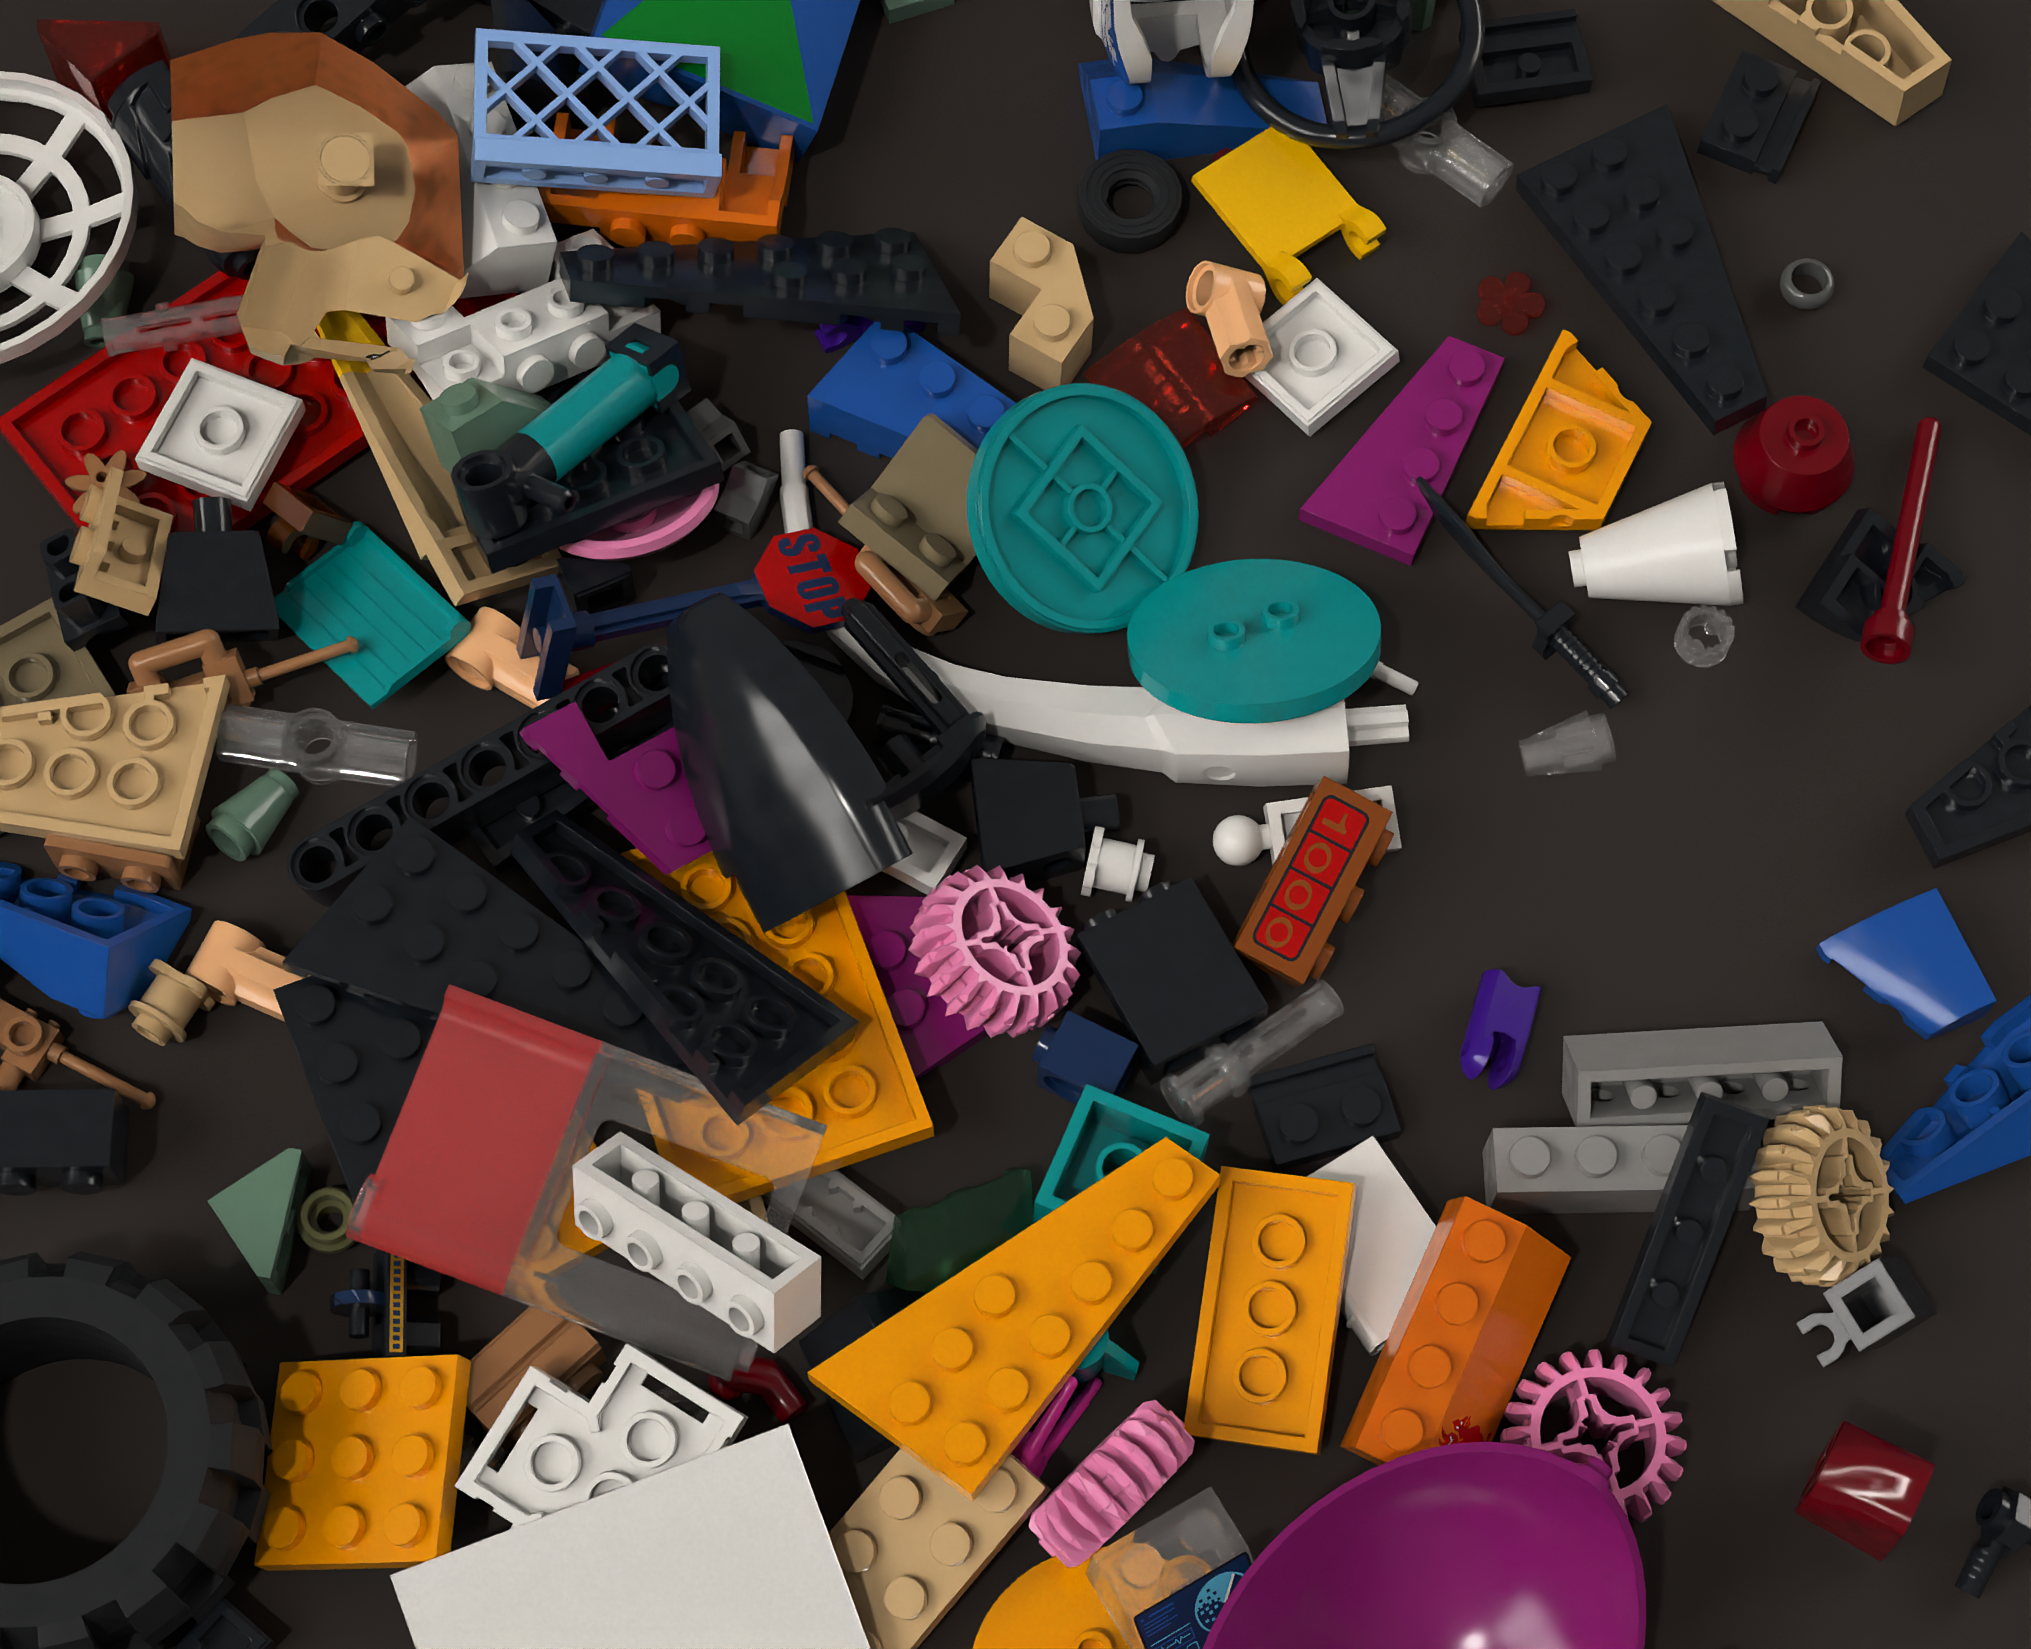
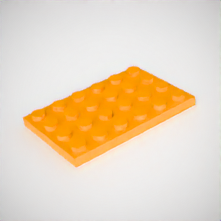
(859, 1092)

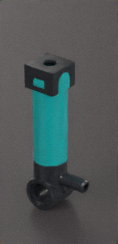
(499, 483)

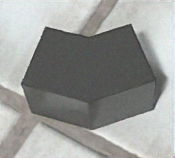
(719, 433)
(745, 499)

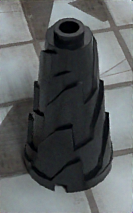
(145, 125)

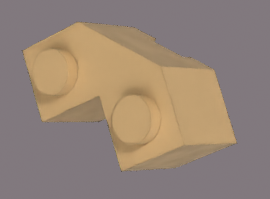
(1043, 283)

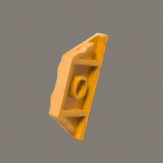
(1563, 450)

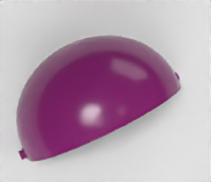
(1449, 1555)

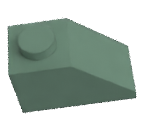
(477, 418)

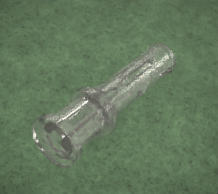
(1228, 1068)

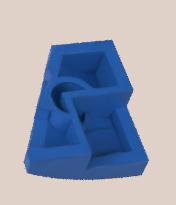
(1915, 964)

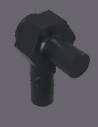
(2005, 1527)

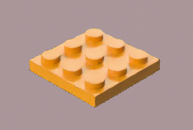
(363, 1463)

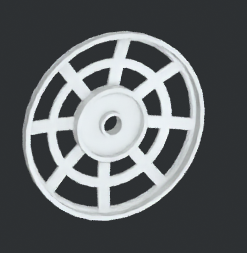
(24, 231)

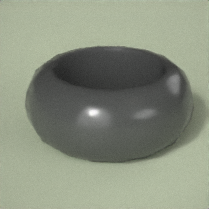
(1807, 267)

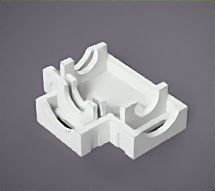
(593, 1445)

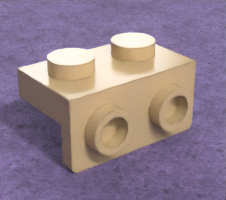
(121, 548)

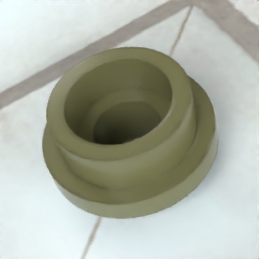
(312, 1212)

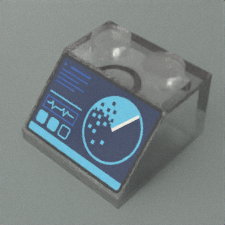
(1172, 1574)

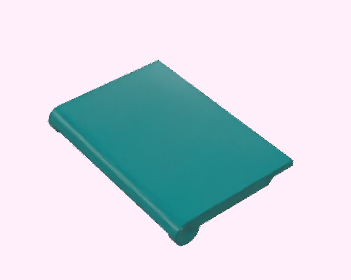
(381, 602)

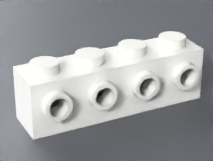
(697, 1241)

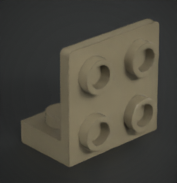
(920, 508)

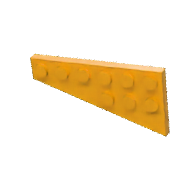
(994, 1344)

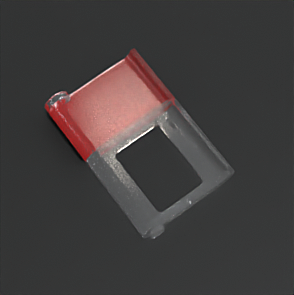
(488, 1172)

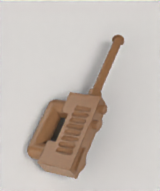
(896, 590)
(216, 661)
(33, 1044)

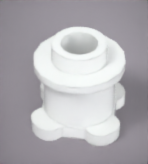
(1117, 866)

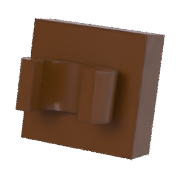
(302, 521)

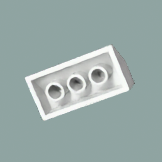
(503, 225)

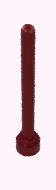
(1888, 632)

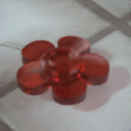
(1509, 303)

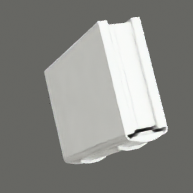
(1384, 1242)

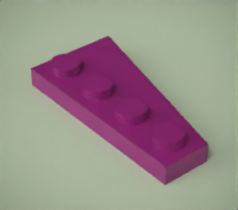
(1421, 433)

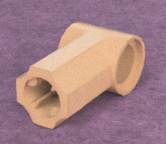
(1232, 308)
(490, 658)
(240, 969)

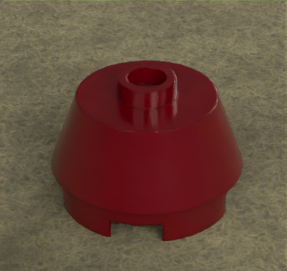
(1794, 456)

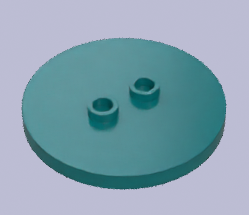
(1081, 507)
(1254, 640)

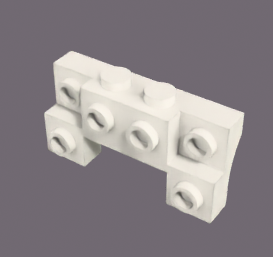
(519, 341)

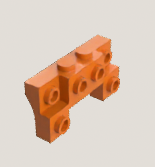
(743, 209)

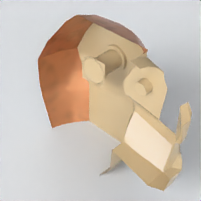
(327, 175)

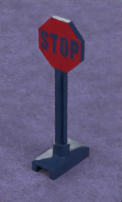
(798, 580)

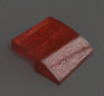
(1177, 376)

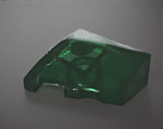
(953, 1234)

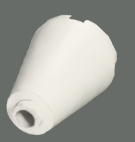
(1665, 553)

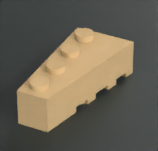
(1859, 46)

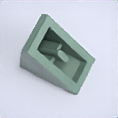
(263, 1214)

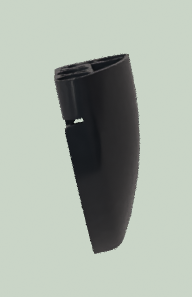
(772, 766)

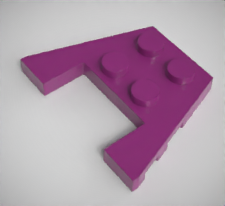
(638, 790)
(920, 1020)

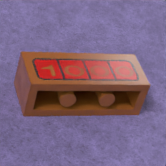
(1313, 883)

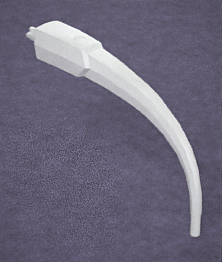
(1126, 723)

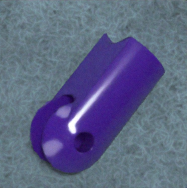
(1498, 1028)

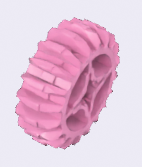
(994, 951)
(1586, 1413)
(1111, 1483)

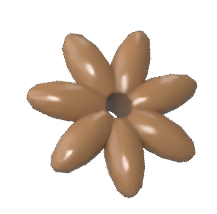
(98, 475)

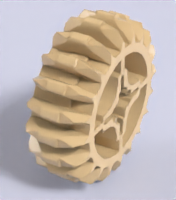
(1821, 1195)

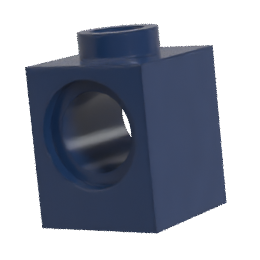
(1083, 1055)

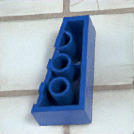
(893, 382)

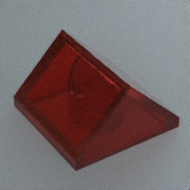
(100, 55)

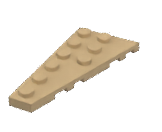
(111, 765)

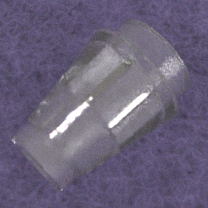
(1569, 746)

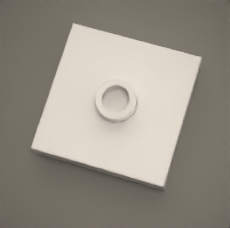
(1320, 357)
(220, 434)

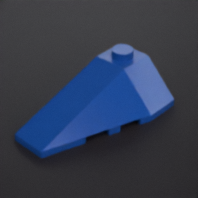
(1181, 109)
(85, 943)
(1976, 1121)

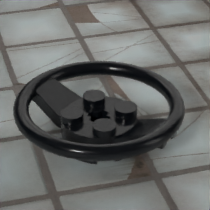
(1354, 60)

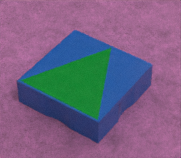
(773, 58)

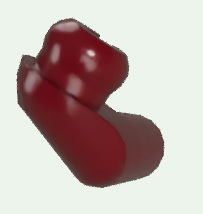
(769, 1382)

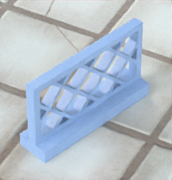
(596, 164)

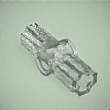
(1453, 152)
(280, 738)

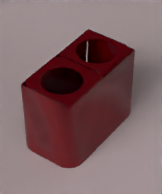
(1864, 1490)

